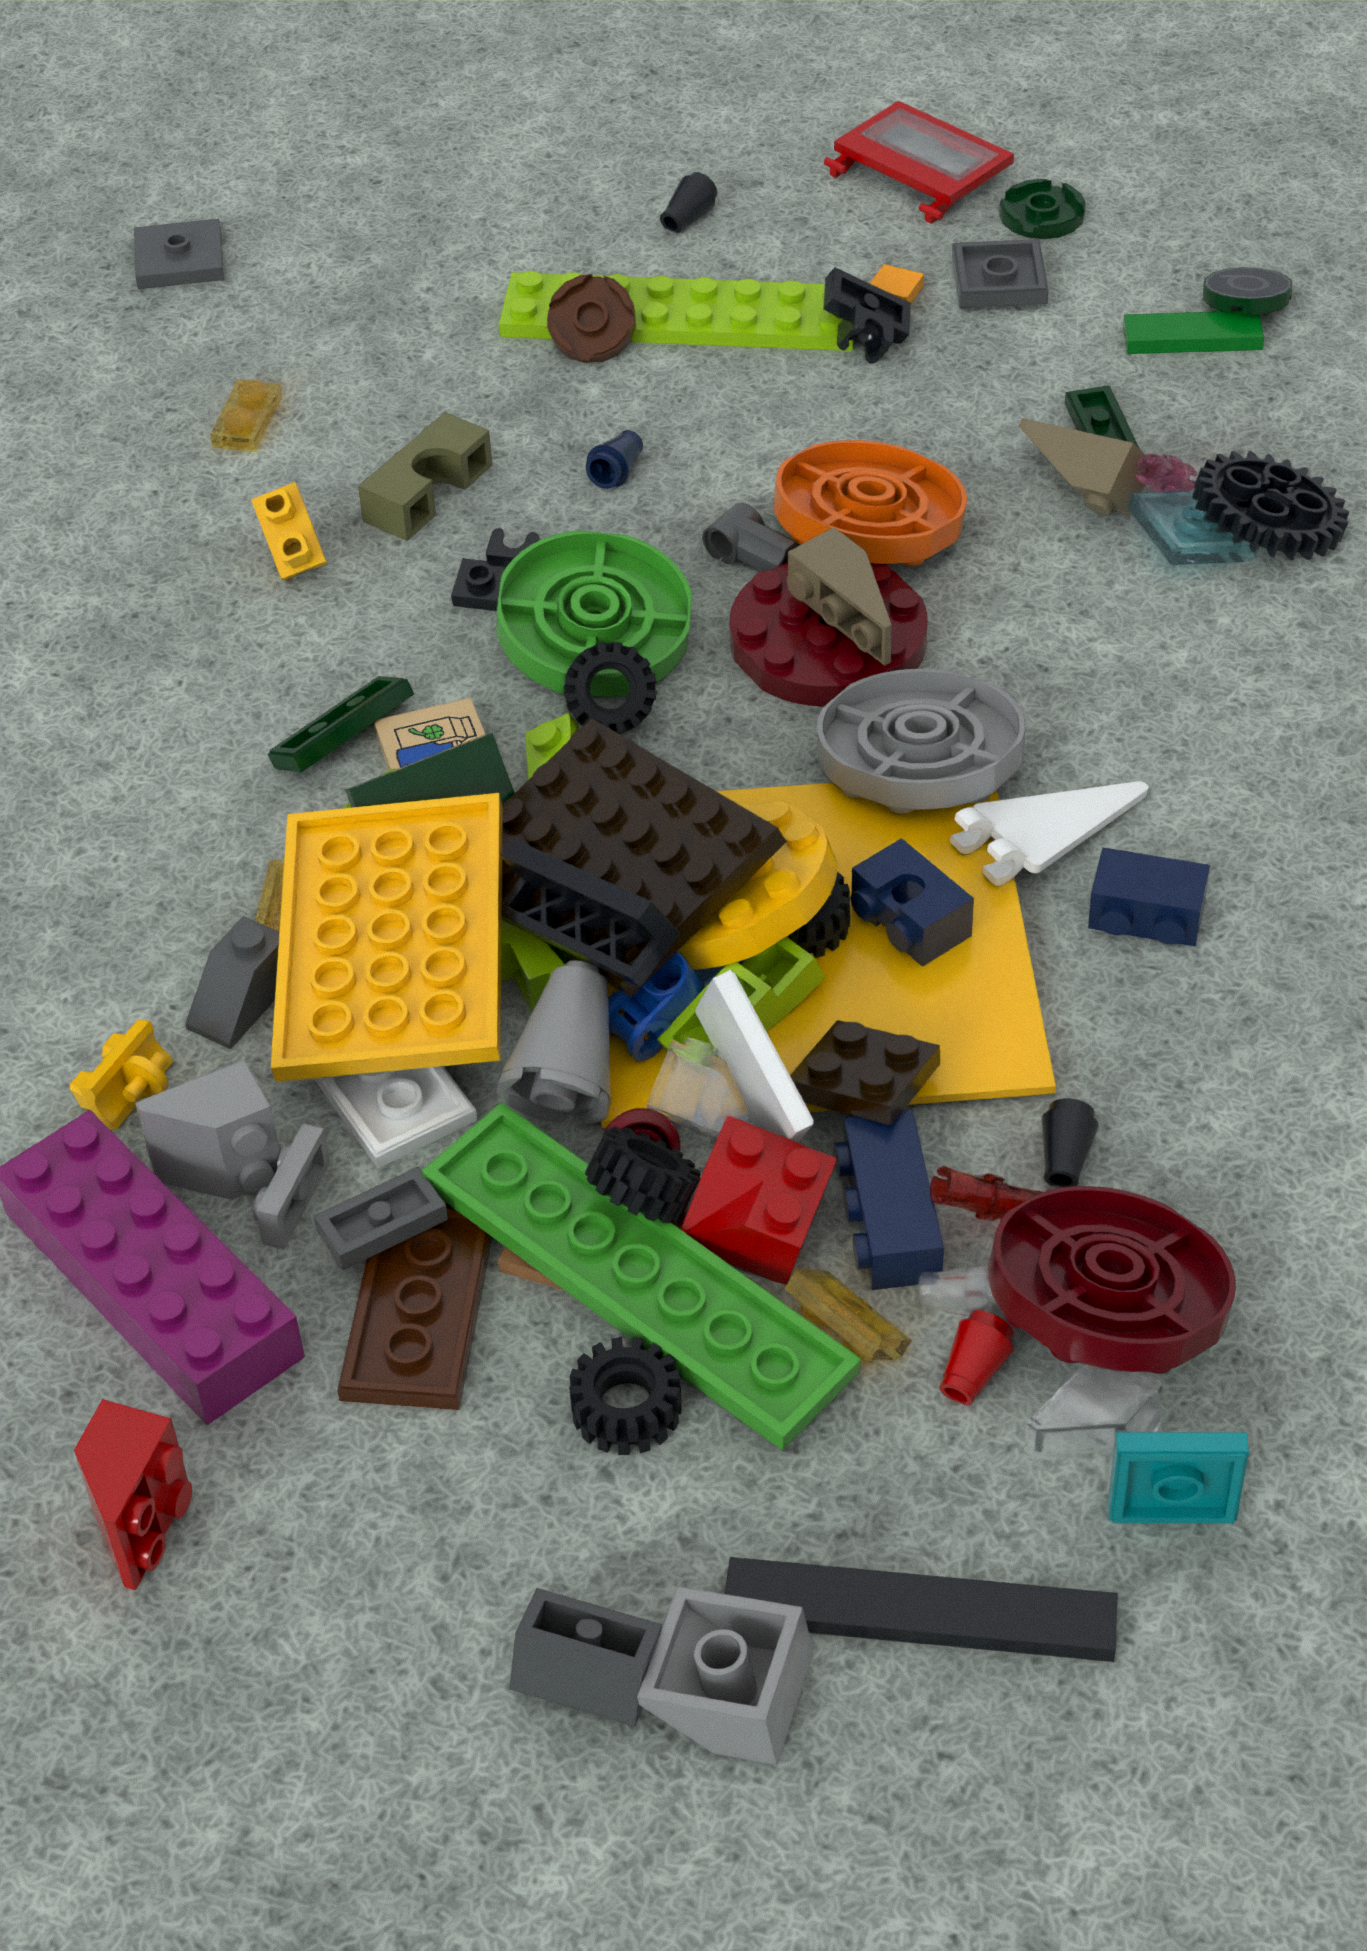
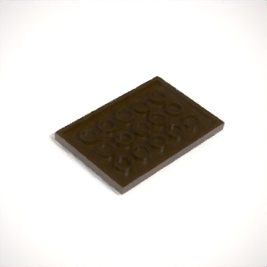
(640, 828)

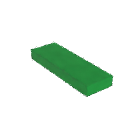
(1192, 332)

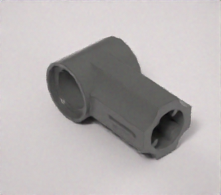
(743, 536)

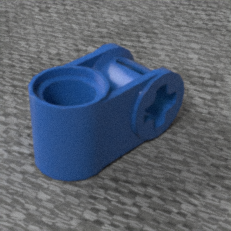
(653, 1007)

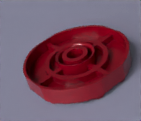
(801, 656)
(1111, 1279)

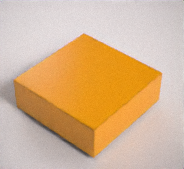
(899, 282)

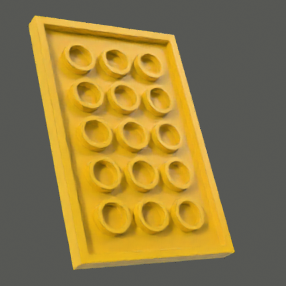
(390, 939)

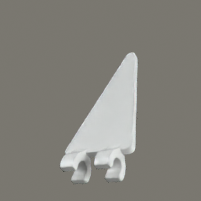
(1040, 828)

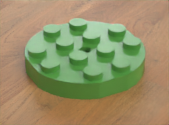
(588, 592)

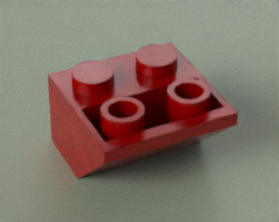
(133, 1484)

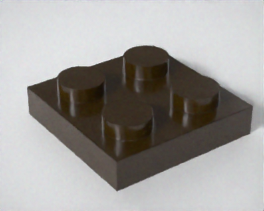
(865, 1071)

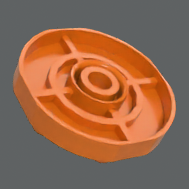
(874, 494)

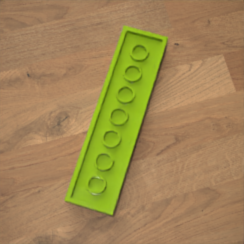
(691, 311)

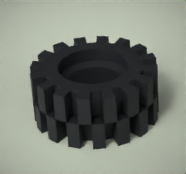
(619, 658)
(642, 1175)
(630, 1424)

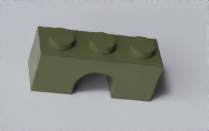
(401, 491)

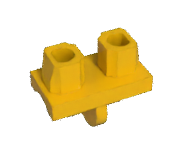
(289, 531)
(129, 1071)

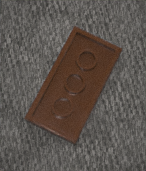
(417, 1318)

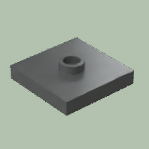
(178, 253)
(999, 273)

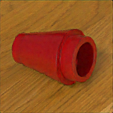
(976, 1355)

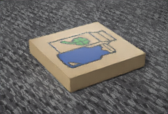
(426, 731)

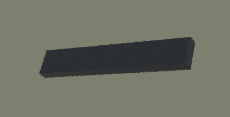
(936, 1608)

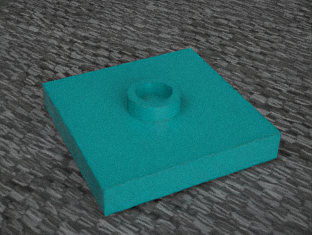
(1177, 1477)

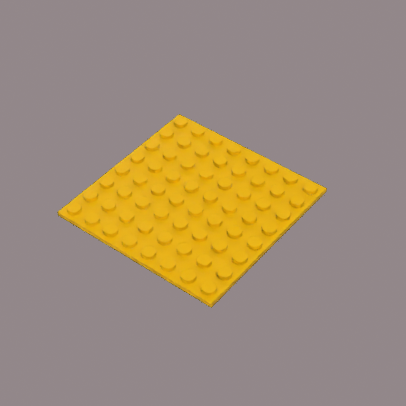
(970, 1000)

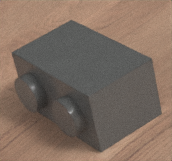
(582, 1656)

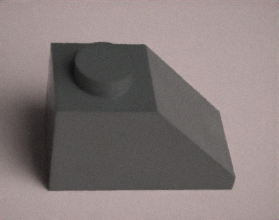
(236, 983)

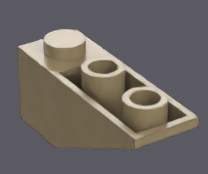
(840, 586)

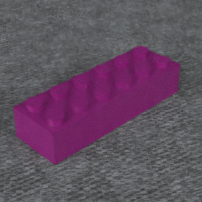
(150, 1266)

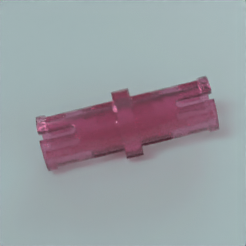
(1166, 473)

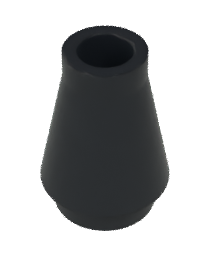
(690, 200)
(1067, 1138)

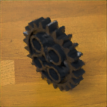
(1270, 505)

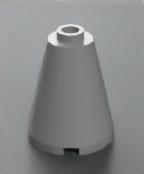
(563, 1050)

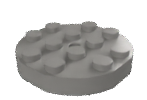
(920, 739)

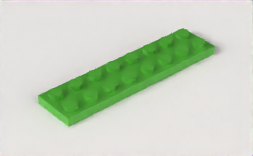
(644, 1276)

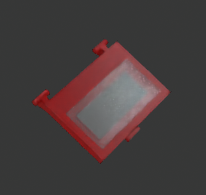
(921, 154)

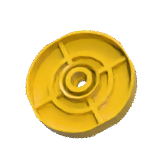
(775, 899)

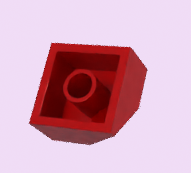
(758, 1199)

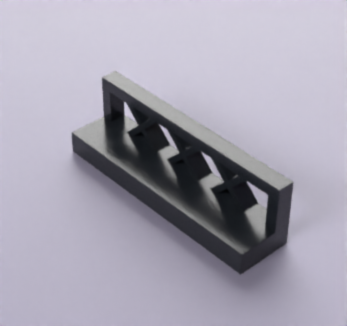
(595, 905)

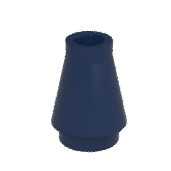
(612, 461)

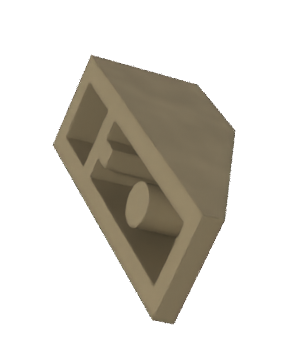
(1091, 463)

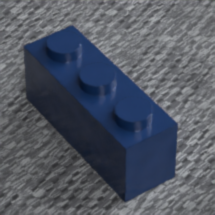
(889, 1201)

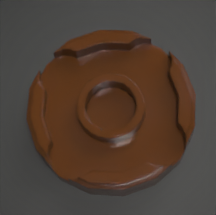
(591, 318)

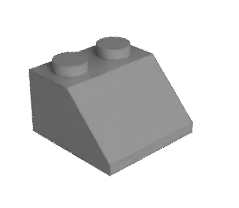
(212, 1134)
(729, 1672)

